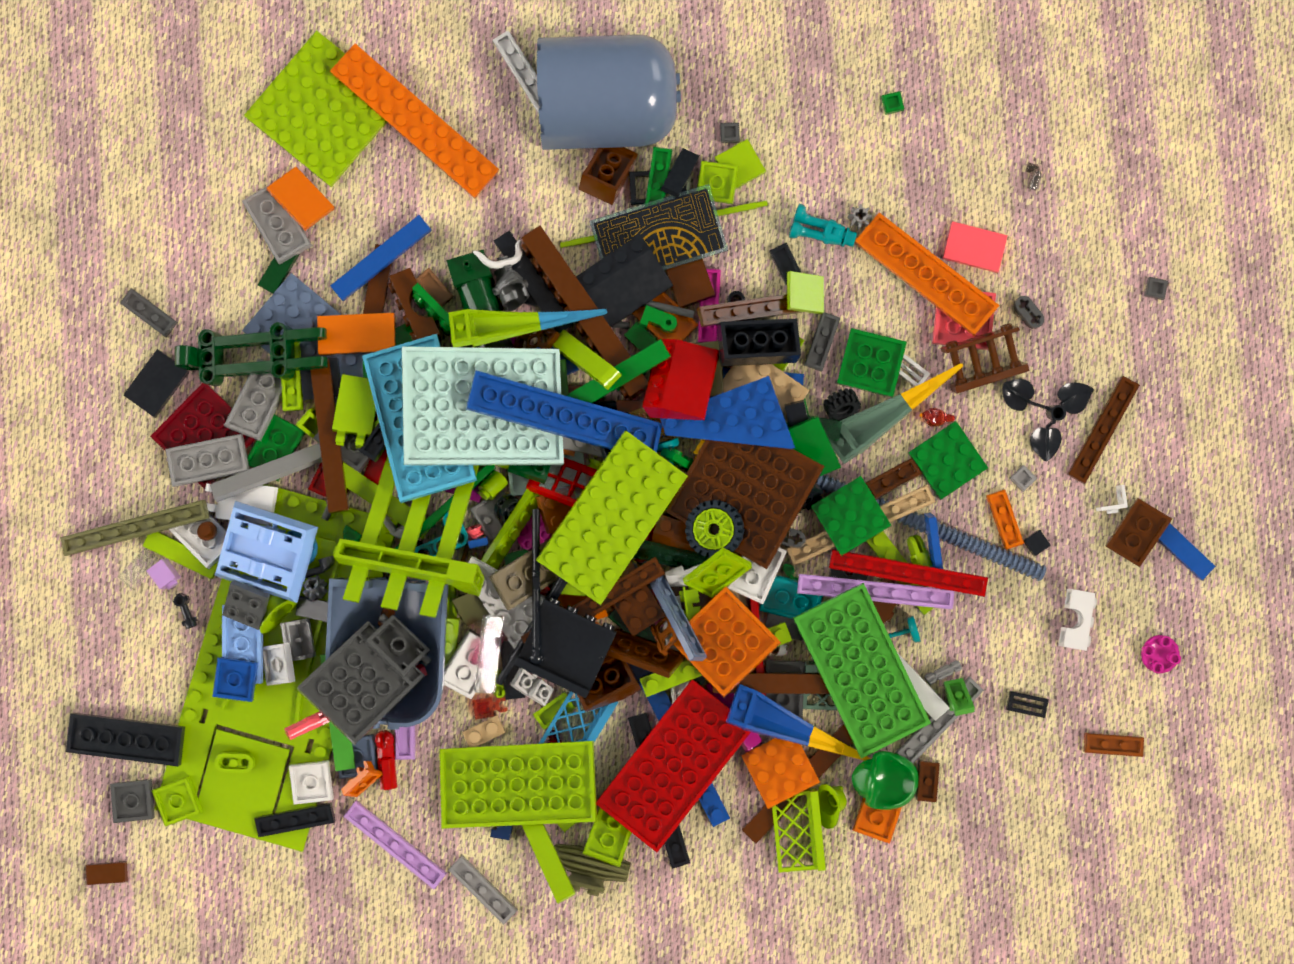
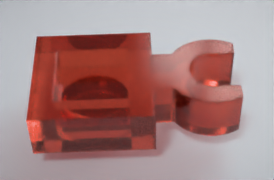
(486, 707)

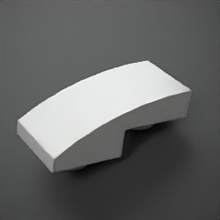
(676, 575)
(532, 687)

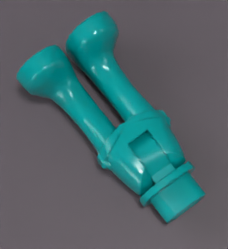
(832, 234)

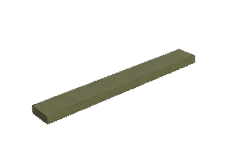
(135, 527)

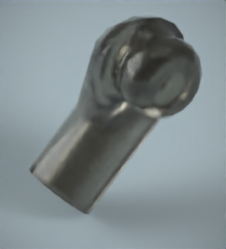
(1036, 175)

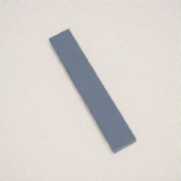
(678, 619)

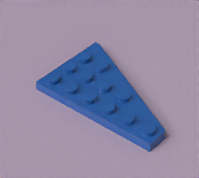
(739, 416)

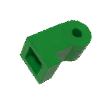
(658, 318)

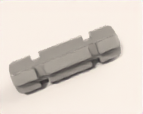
(943, 672)

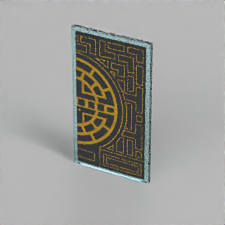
(672, 227)

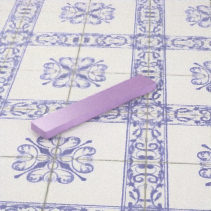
(395, 844)

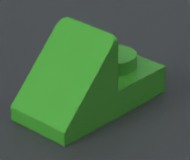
(958, 697)

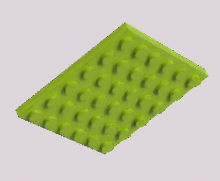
(316, 113)

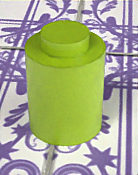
(492, 485)

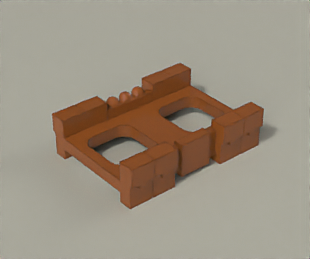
(661, 636)

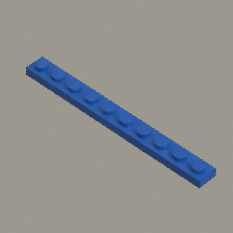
(710, 799)

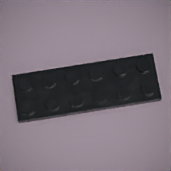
(125, 739)

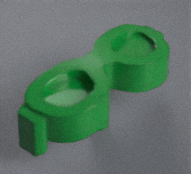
(789, 571)

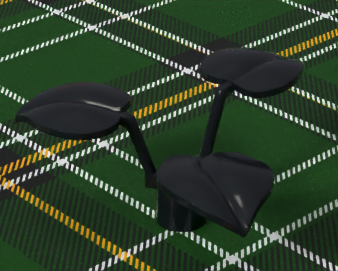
(1074, 400)

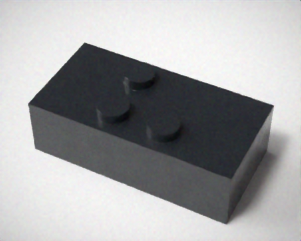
(758, 342)

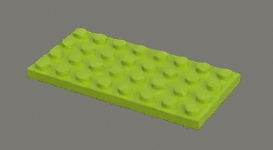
(612, 517)
(518, 785)

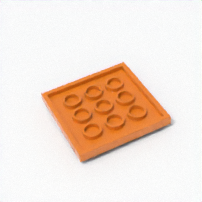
(731, 639)

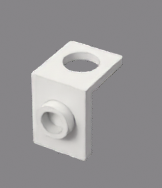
(1122, 502)

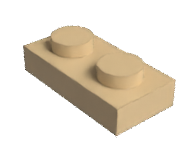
(484, 731)

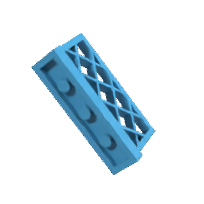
(595, 726)

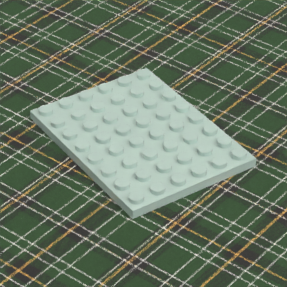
(436, 398)

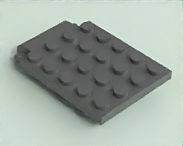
(366, 676)

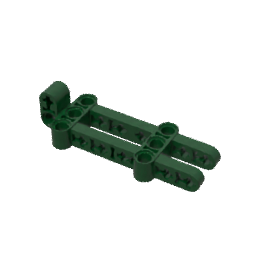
(199, 358)

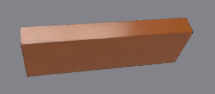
(1113, 744)

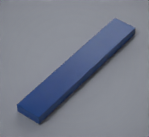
(381, 258)

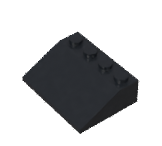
(625, 280)

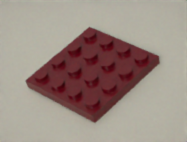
(197, 420)

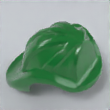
(886, 780)

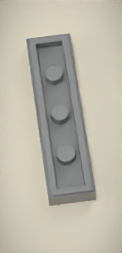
(483, 889)

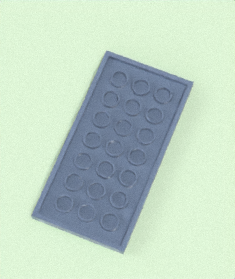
(298, 308)

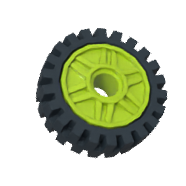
(699, 523)

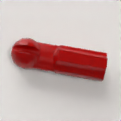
(386, 760)

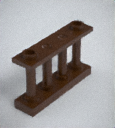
(997, 372)

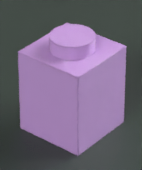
(164, 574)

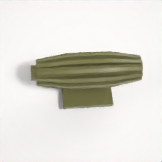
(589, 872)

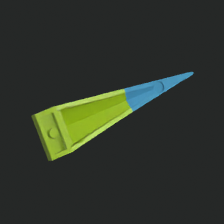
(484, 326)

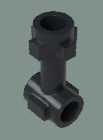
(182, 600)

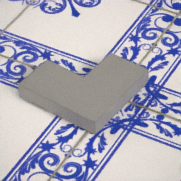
(485, 516)

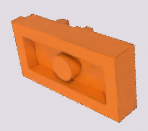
(362, 781)

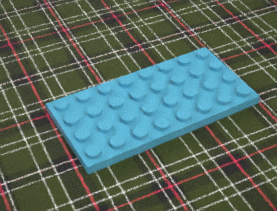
(385, 381)

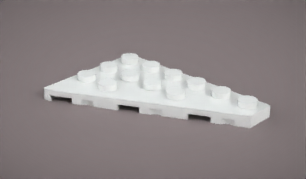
(515, 620)

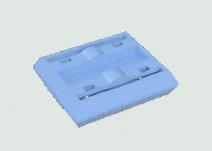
(265, 552)

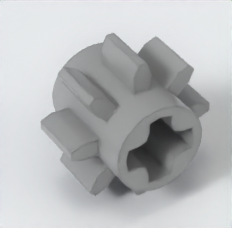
(855, 219)
(315, 588)

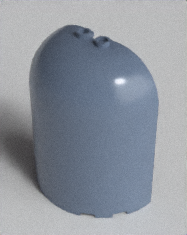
(605, 91)
(348, 617)

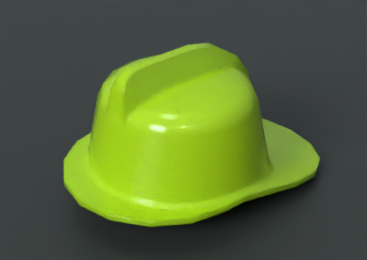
(275, 613)
(831, 803)

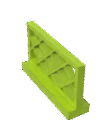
(815, 833)

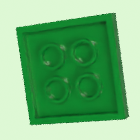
(871, 362)
(948, 460)
(851, 515)

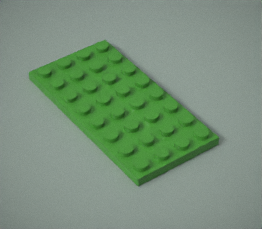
(861, 670)

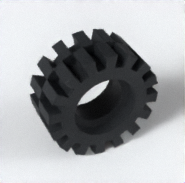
(842, 404)

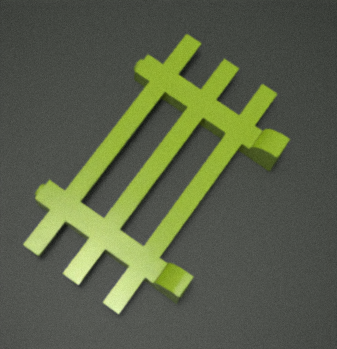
(403, 561)

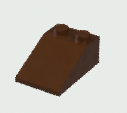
(607, 173)
(612, 684)

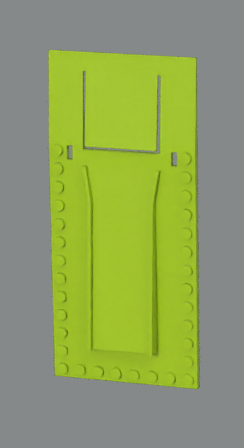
(235, 799)

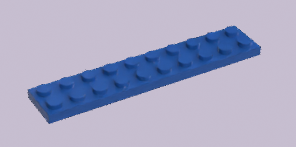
(557, 413)

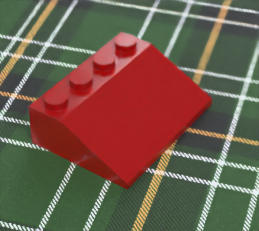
(681, 383)

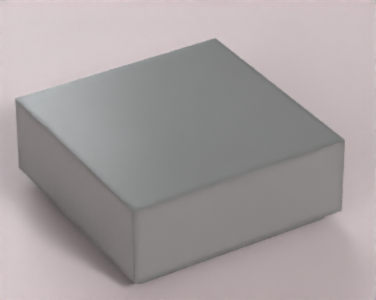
(1023, 478)

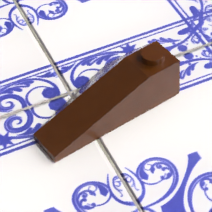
(671, 533)

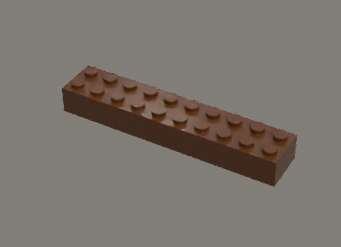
(575, 298)

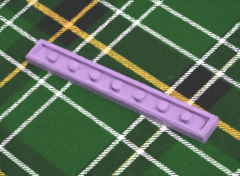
(878, 591)

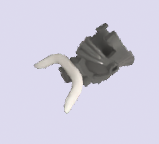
(509, 284)

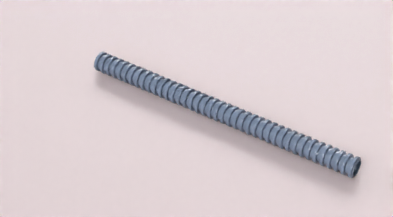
(958, 539)

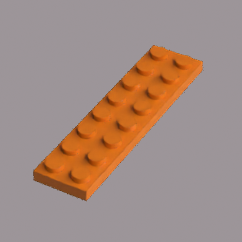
(926, 274)

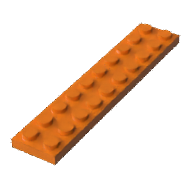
(414, 120)

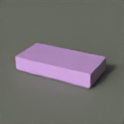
(405, 743)

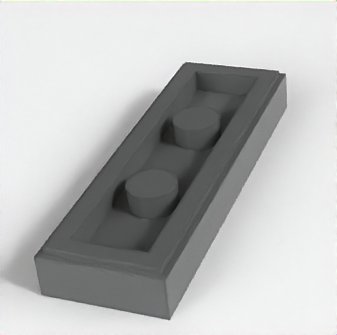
(148, 312)
(822, 341)

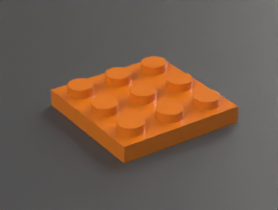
(780, 770)

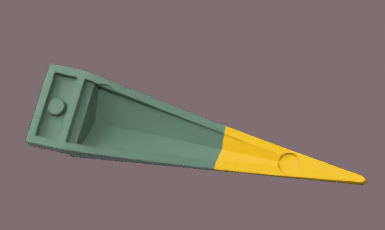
(866, 427)

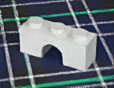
(1083, 604)

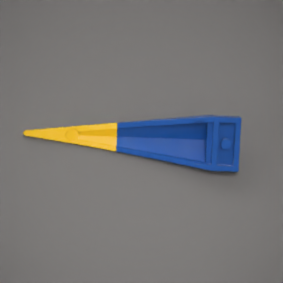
(763, 716)

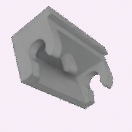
(300, 638)

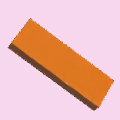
(1004, 519)

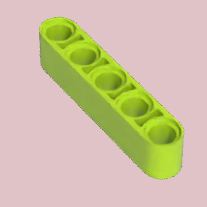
(586, 360)

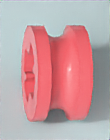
(474, 531)

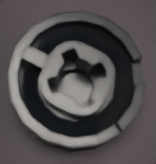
(506, 507)

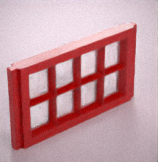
(564, 482)

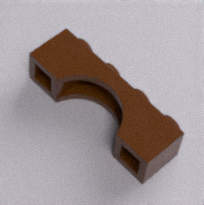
(401, 285)

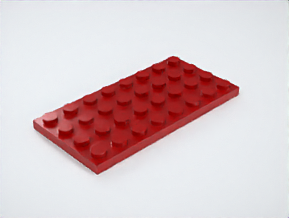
(673, 766)

